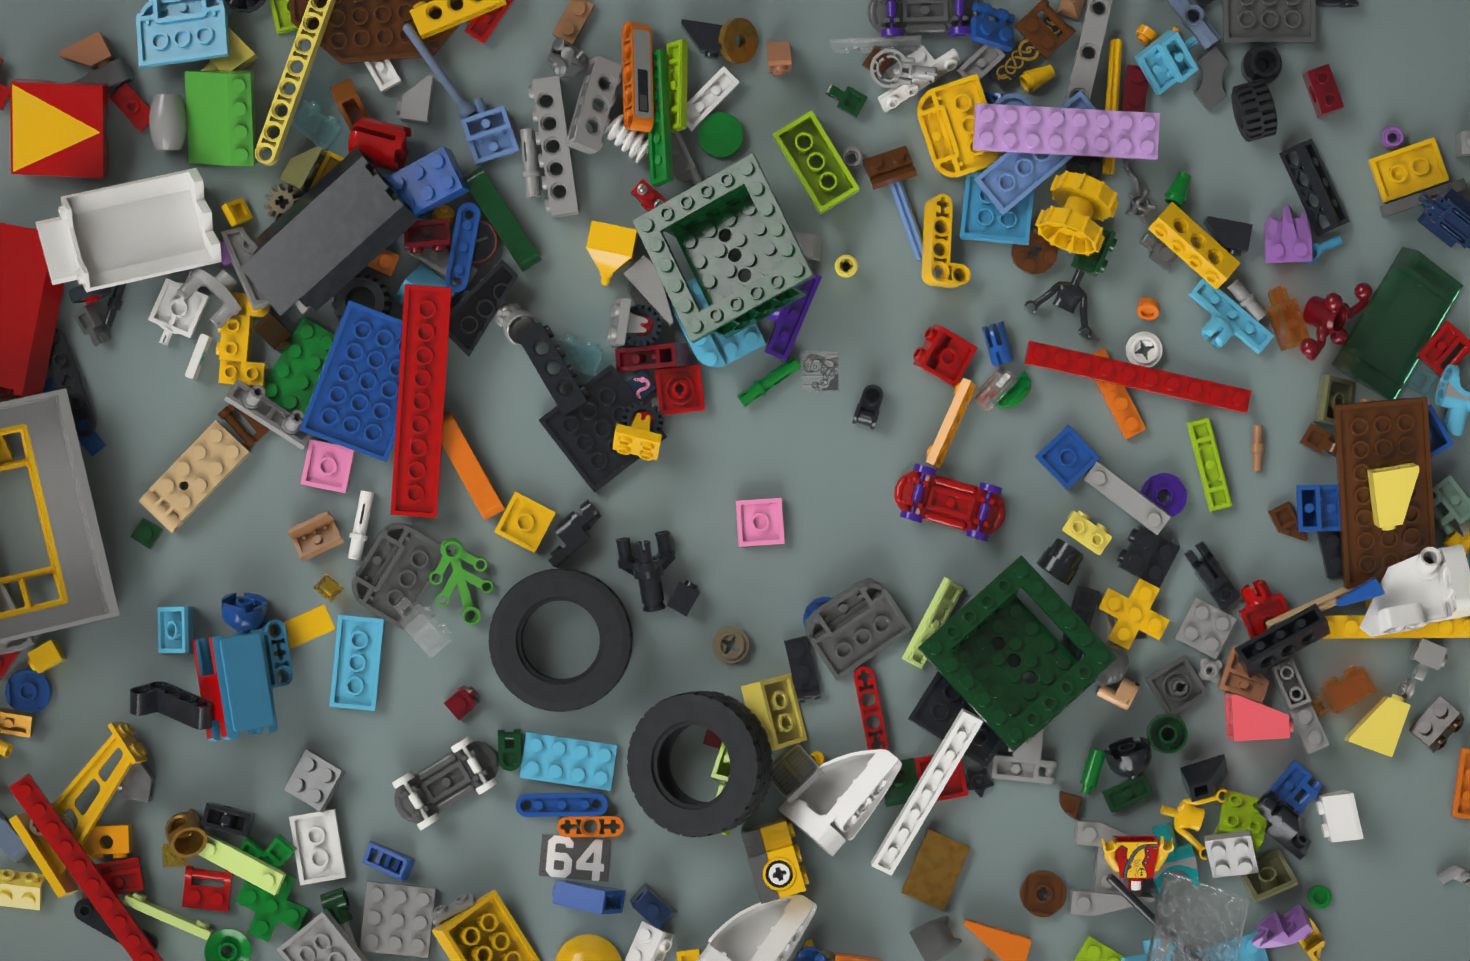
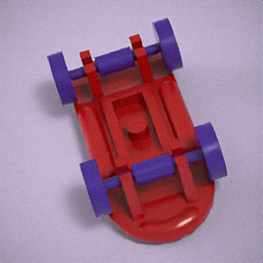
(950, 502)

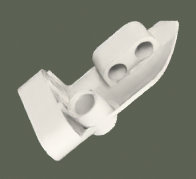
(1421, 592)

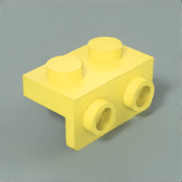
(1090, 535)
(21, 889)

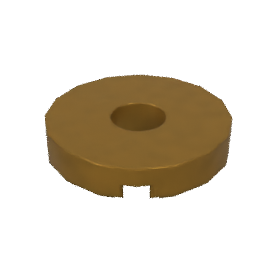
(748, 40)

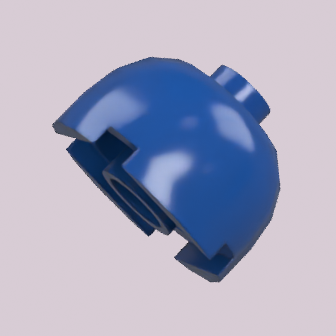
(244, 612)

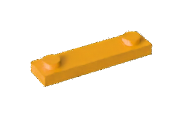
(937, 452)

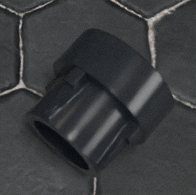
(1269, 56)
(1061, 561)

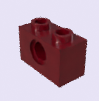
(1323, 90)

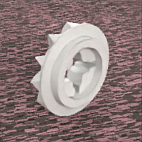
(1147, 339)

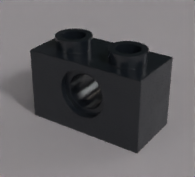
(227, 819)

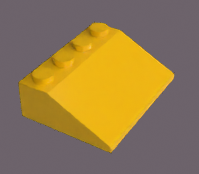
(484, 933)

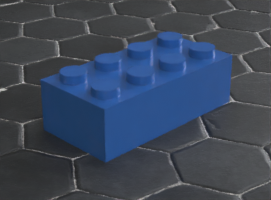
(430, 181)

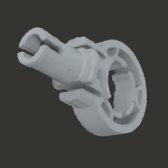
(915, 71)

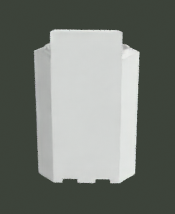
(130, 232)

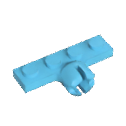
(1228, 319)

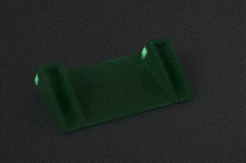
(1397, 323)

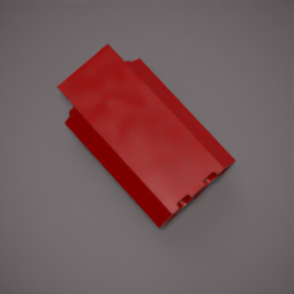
(26, 311)

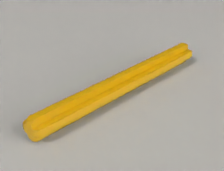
(1112, 92)

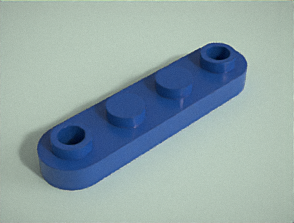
(462, 247)
(562, 804)

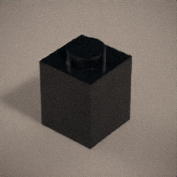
(683, 597)

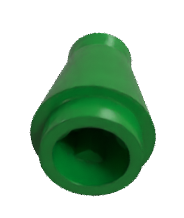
(1178, 190)

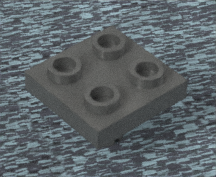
(1176, 686)

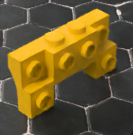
(236, 343)

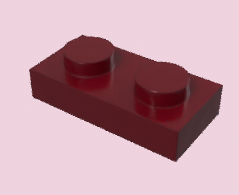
(1134, 90)

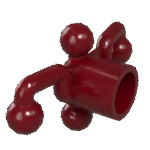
(1329, 318)

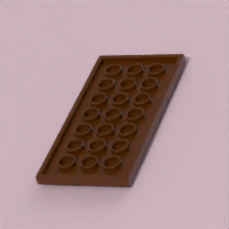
(1372, 438)

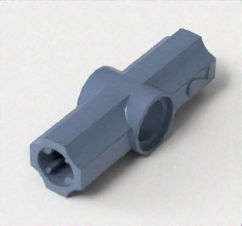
(1202, 28)

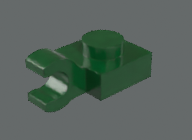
(849, 101)

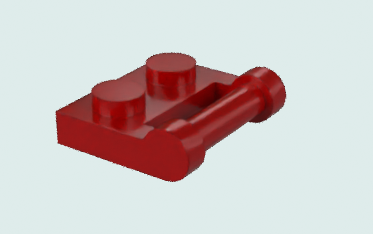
(1441, 345)
(207, 896)

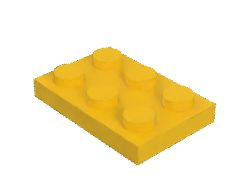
(1408, 170)

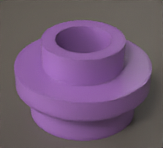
(1397, 132)

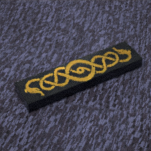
(1018, 60)

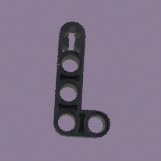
(172, 702)

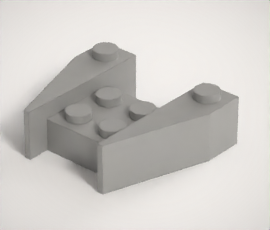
(1103, 897)

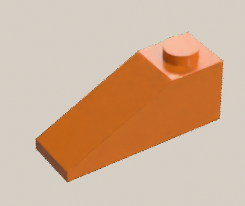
(1005, 944)

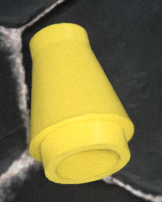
(849, 260)

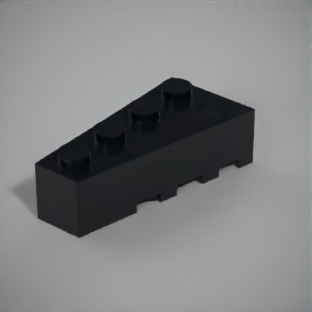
(477, 308)

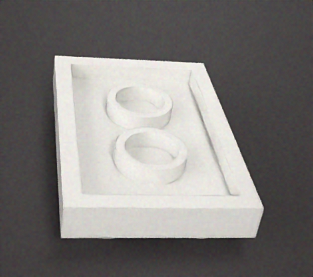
(318, 846)

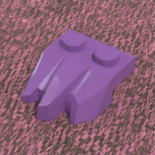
(1288, 238)
(1284, 929)

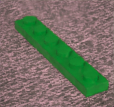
(660, 135)

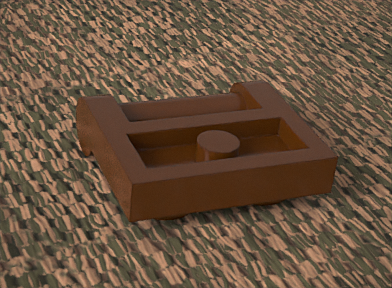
(1039, 34)
(249, 440)

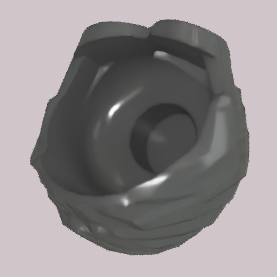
(566, 59)

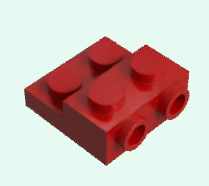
(944, 355)

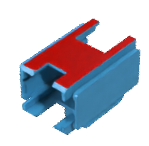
(240, 677)

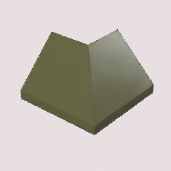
(303, 168)

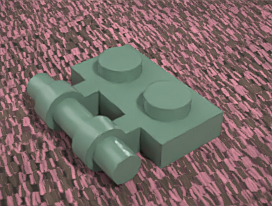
(1454, 500)

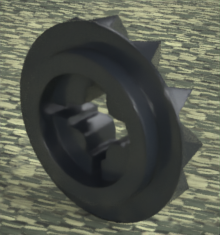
(1094, 168)

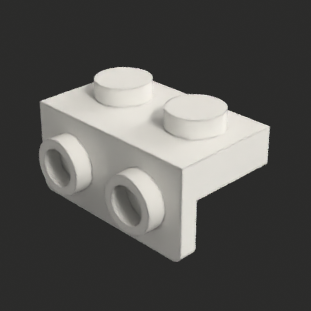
(649, 944)

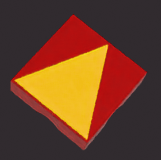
(59, 128)

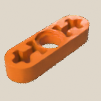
(573, 820)

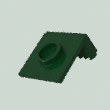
(903, 784)

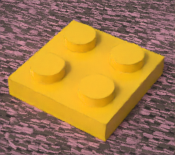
(525, 522)

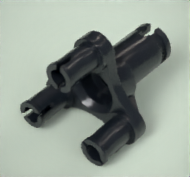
(647, 567)

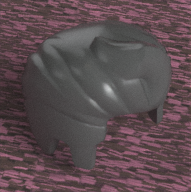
(1117, 669)

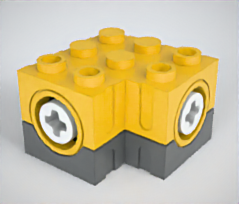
(774, 860)

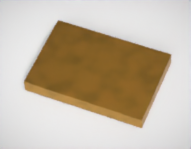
(935, 869)

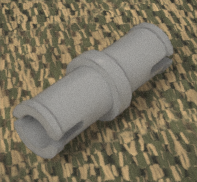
(1246, 299)

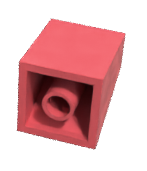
(1254, 721)

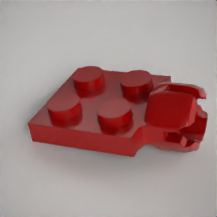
(1260, 607)

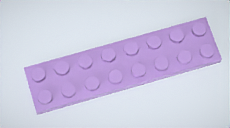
(1066, 131)

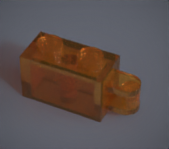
(1286, 319)
(1344, 691)

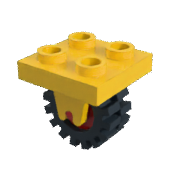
(639, 431)

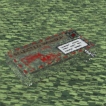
(994, 389)

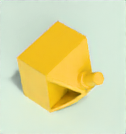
(611, 247)

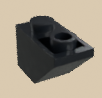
(1204, 777)

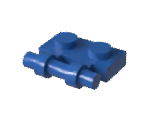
(989, 32)
(1291, 782)

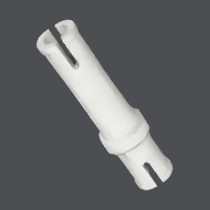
(359, 532)

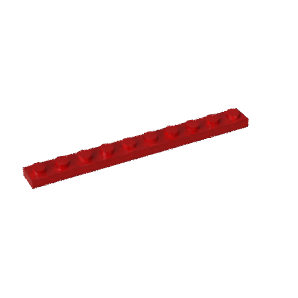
(1137, 377)
(83, 870)

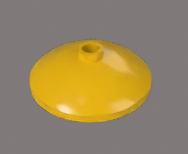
(588, 948)

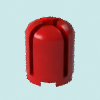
(381, 142)

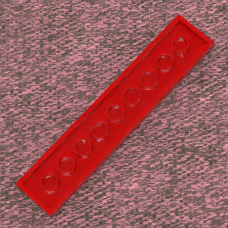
(421, 400)

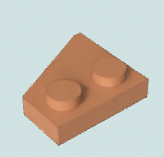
(1237, 681)

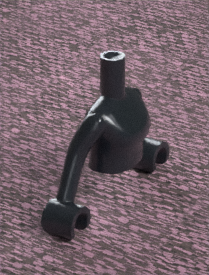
(1067, 298)

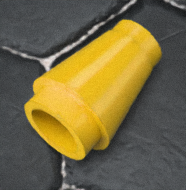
(1036, 77)

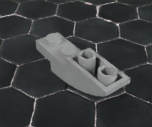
(1299, 706)

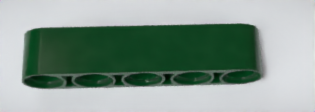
(502, 219)

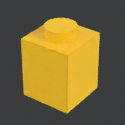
(46, 656)

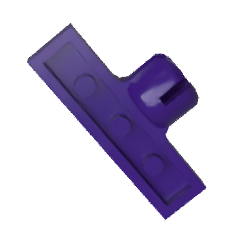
(789, 321)

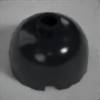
(1129, 757)

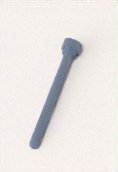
(464, 107)

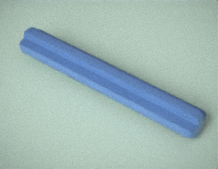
(908, 218)

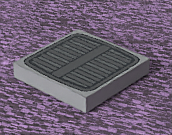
(795, 773)

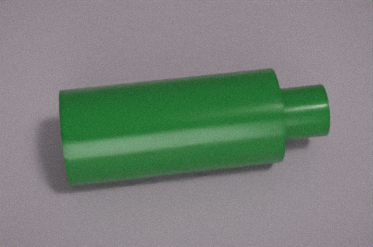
(1092, 770)

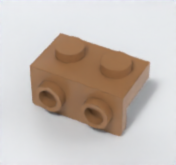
(315, 535)

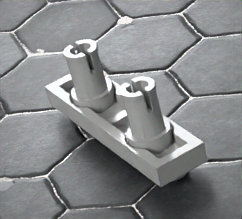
(268, 413)

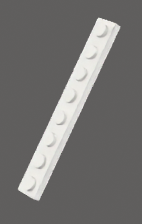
(926, 791)

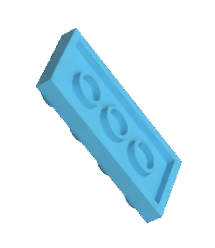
(357, 662)
(568, 761)

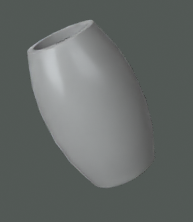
(167, 122)

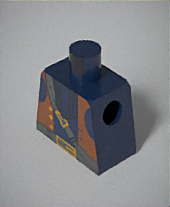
(652, 907)

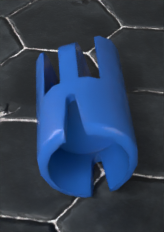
(998, 343)

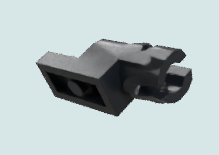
(572, 531)
(1212, 576)
(1283, 824)

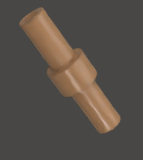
(1257, 447)

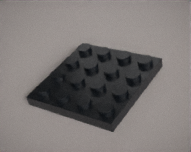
(589, 431)
(939, 710)

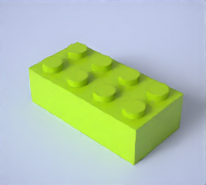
(815, 162)

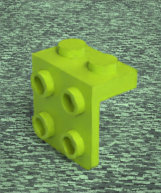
(1239, 814)

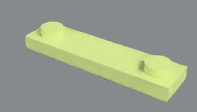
(934, 618)
(243, 864)
(138, 902)

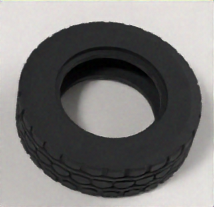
(509, 654)
(651, 771)

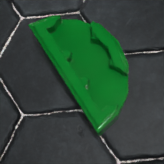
(1016, 393)

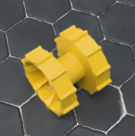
(1081, 200)

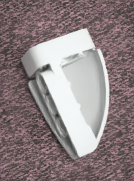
(843, 797)
(762, 931)

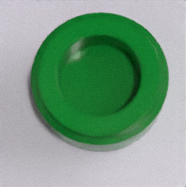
(1319, 896)

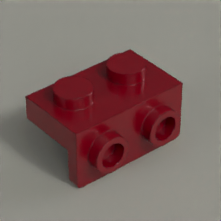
(428, 235)

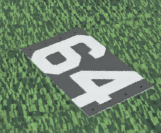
(574, 858)

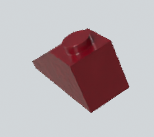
(652, 357)

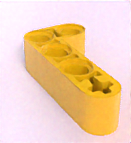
(939, 211)

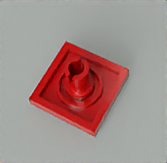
(679, 390)

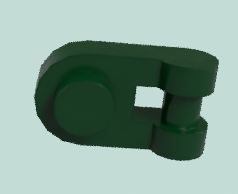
(510, 758)

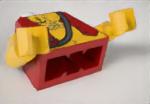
(1136, 856)

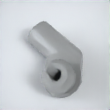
(1455, 872)

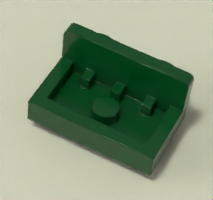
(1096, 261)

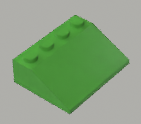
(221, 117)

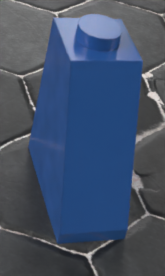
(588, 897)

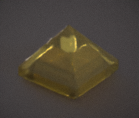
(328, 588)
(170, 858)

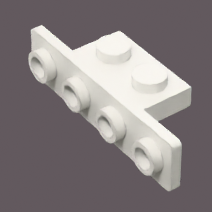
(895, 96)

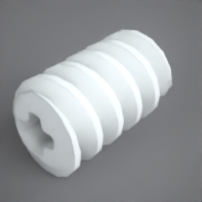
(628, 138)

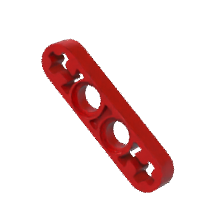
(874, 709)

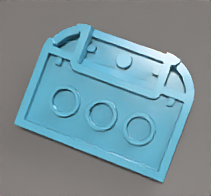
(182, 31)
(716, 350)

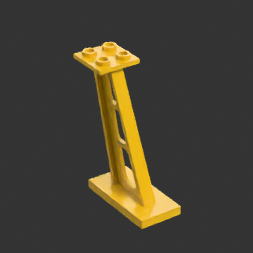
(39, 848)

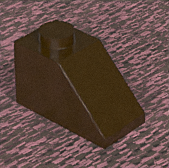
(273, 332)

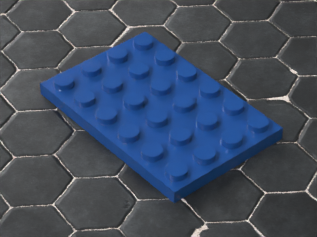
(359, 384)

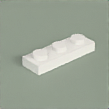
(710, 97)

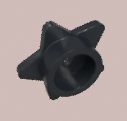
(982, 776)

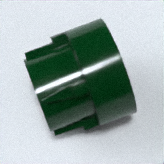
(1179, 736)

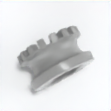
(1407, 687)

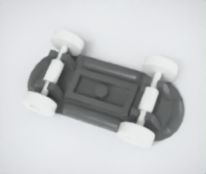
(445, 782)

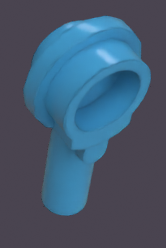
(1317, 249)

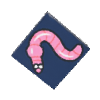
(641, 385)

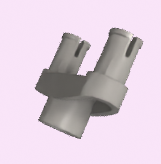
(219, 286)

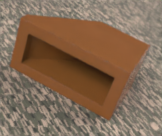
(349, 102)

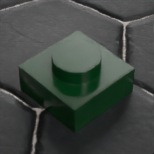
(147, 533)

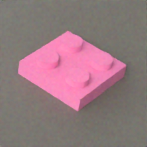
(327, 466)
(760, 522)

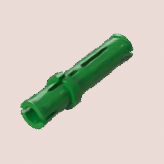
(773, 378)

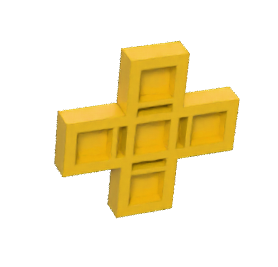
(1133, 614)

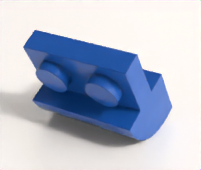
(1317, 508)

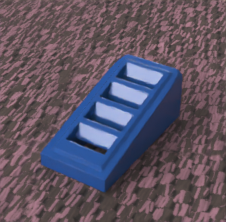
(1364, 591)
(406, 867)

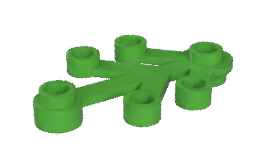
(459, 576)

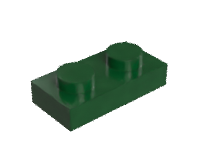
(1127, 793)

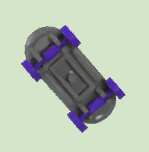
(922, 17)

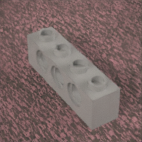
(579, 136)

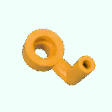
(1147, 35)

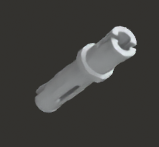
(529, 157)

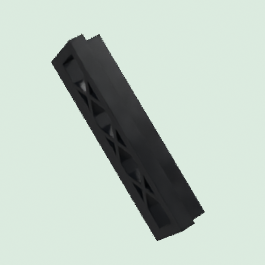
(1321, 184)

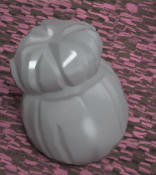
(514, 321)

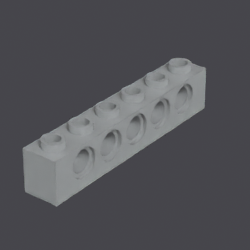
(552, 88)

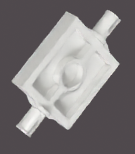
(176, 313)

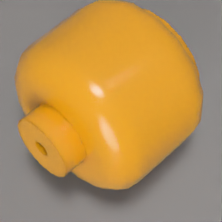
(444, 212)

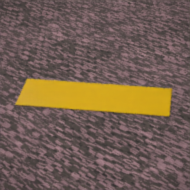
(306, 626)

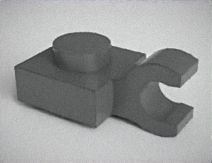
(1160, 253)
(90, 324)

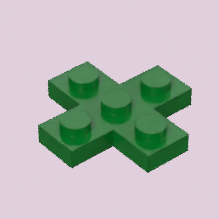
(271, 908)

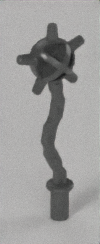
(1140, 203)

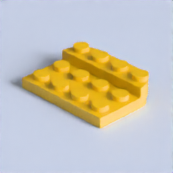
(948, 127)

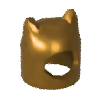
(185, 834)

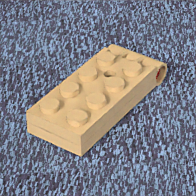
(203, 467)

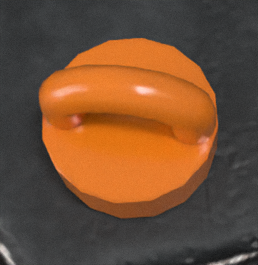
(1148, 308)

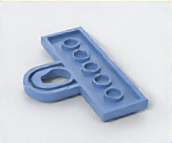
(1020, 173)

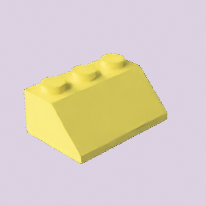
(777, 709)

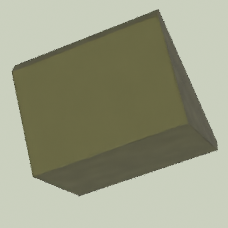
(1331, 392)
(1272, 878)

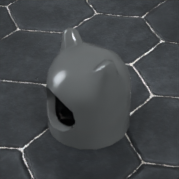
(935, 939)

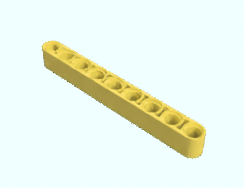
(289, 77)

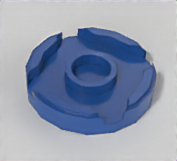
(28, 691)

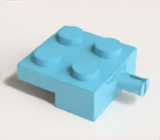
(1167, 61)

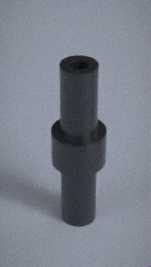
(114, 304)

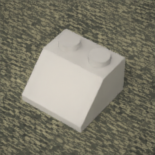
(1339, 816)

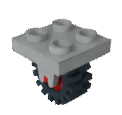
(637, 324)

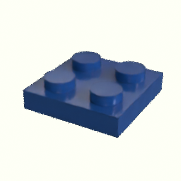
(1067, 457)

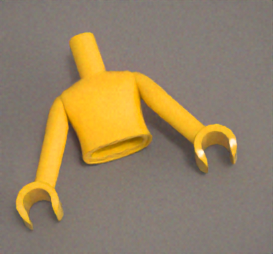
(1191, 817)

